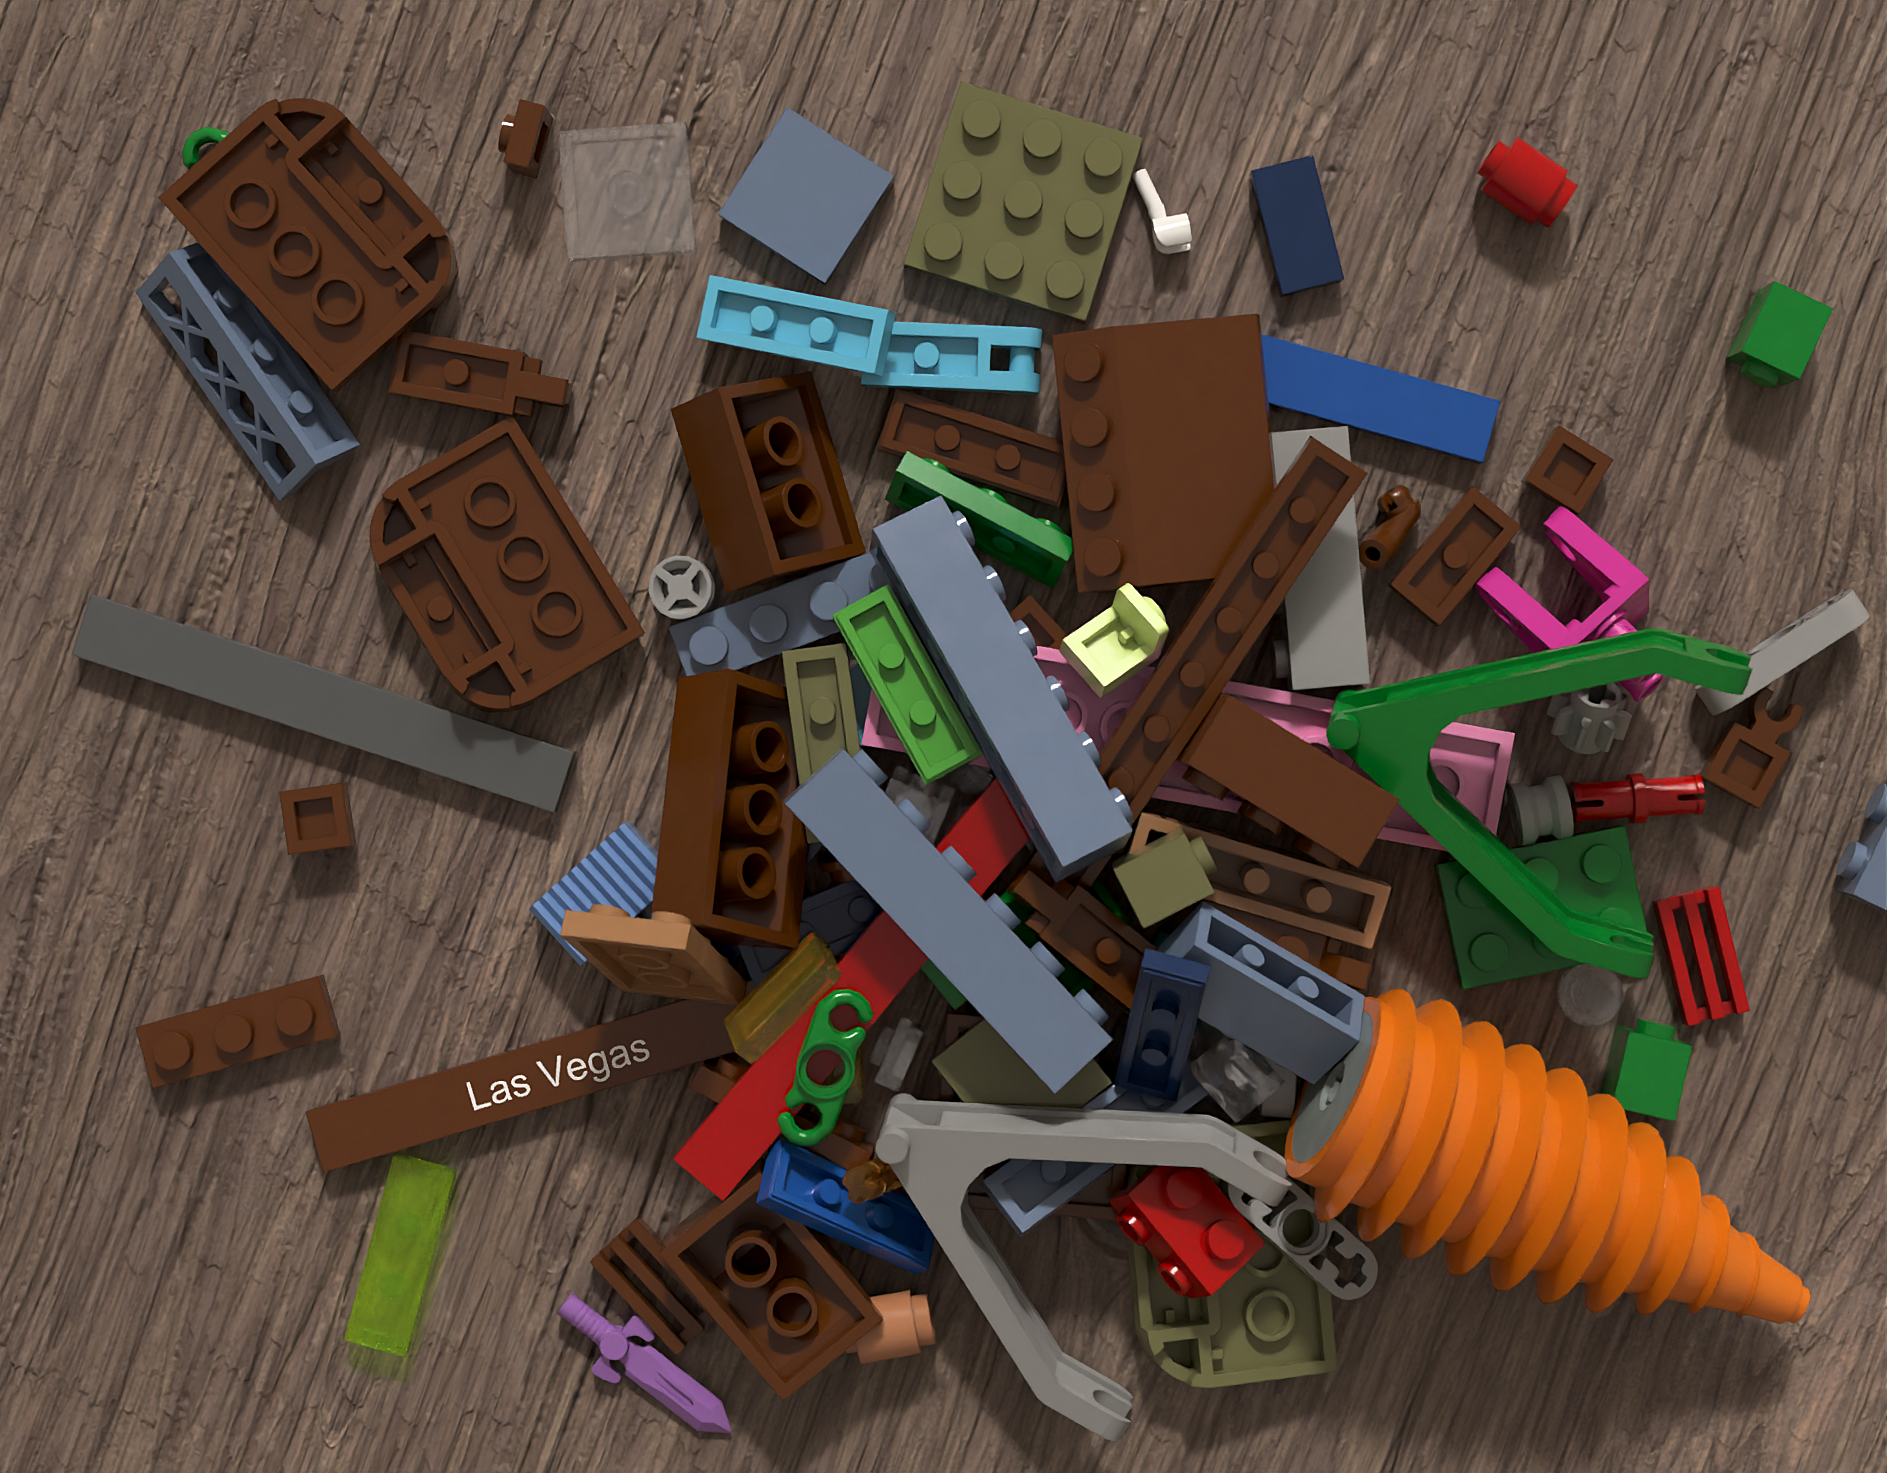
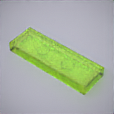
(400, 1254)

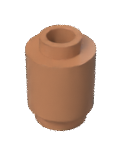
(903, 1331)

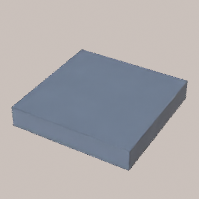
(806, 196)

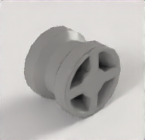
(673, 582)
(1540, 810)

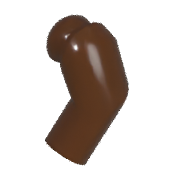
(1390, 535)

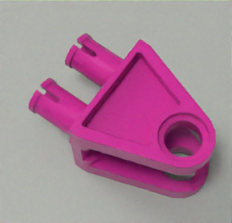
(1609, 574)

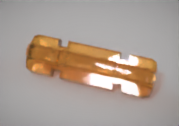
(870, 1181)

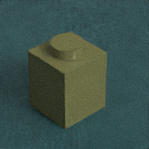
(1165, 876)

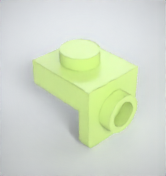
(1117, 641)

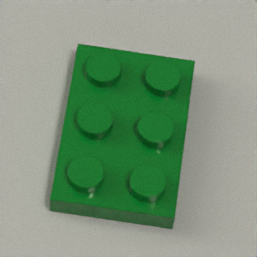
(1585, 871)

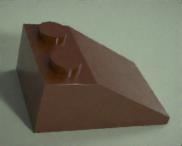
(770, 1285)

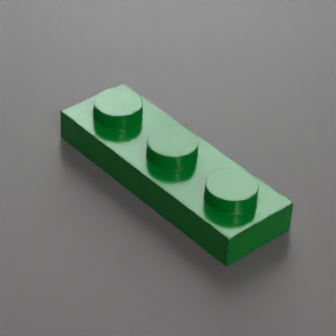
(999, 530)

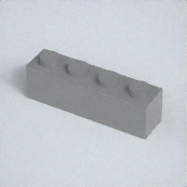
(1324, 608)

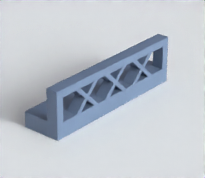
(252, 359)

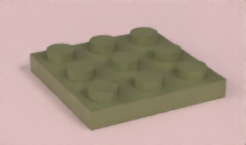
(1022, 202)

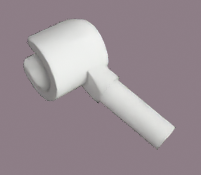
(1169, 233)

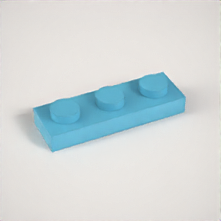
(796, 325)

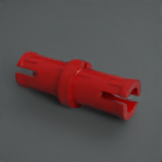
(1637, 798)

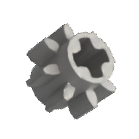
(1590, 718)

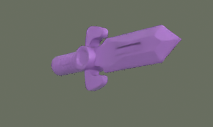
(646, 1366)

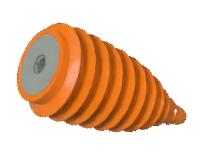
(1518, 1168)

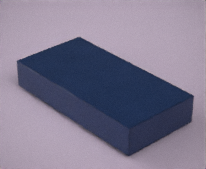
(1296, 226)

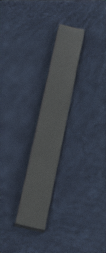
(323, 703)

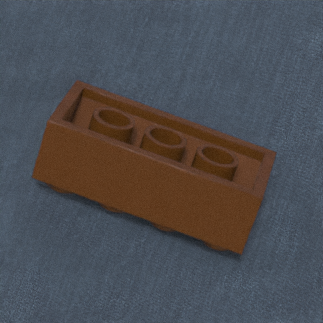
(727, 839)

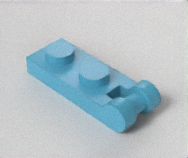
(959, 358)

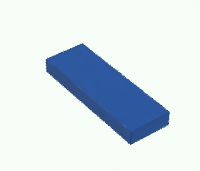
(813, 1195)

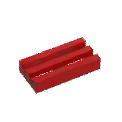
(1714, 1007)

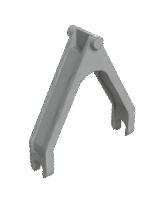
(946, 1145)

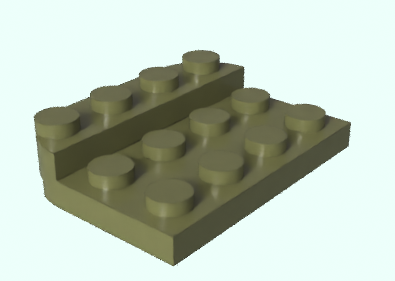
(1258, 1324)

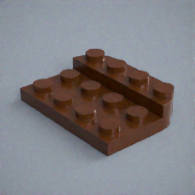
(317, 233)
(497, 573)

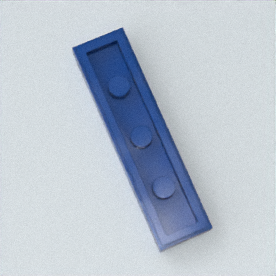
(1378, 400)

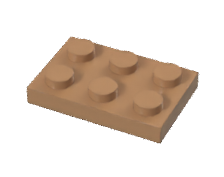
(653, 955)

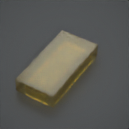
(782, 997)

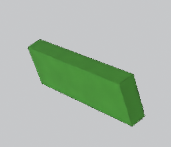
(907, 685)

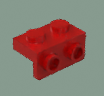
(1186, 1228)

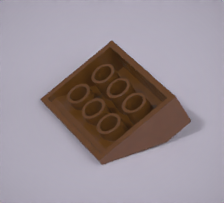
(1163, 447)

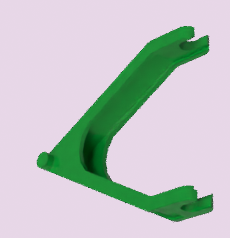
(1396, 724)

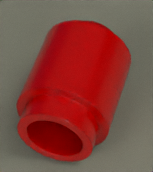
(1526, 182)

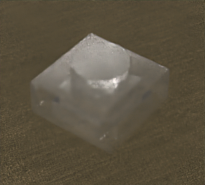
(895, 1051)

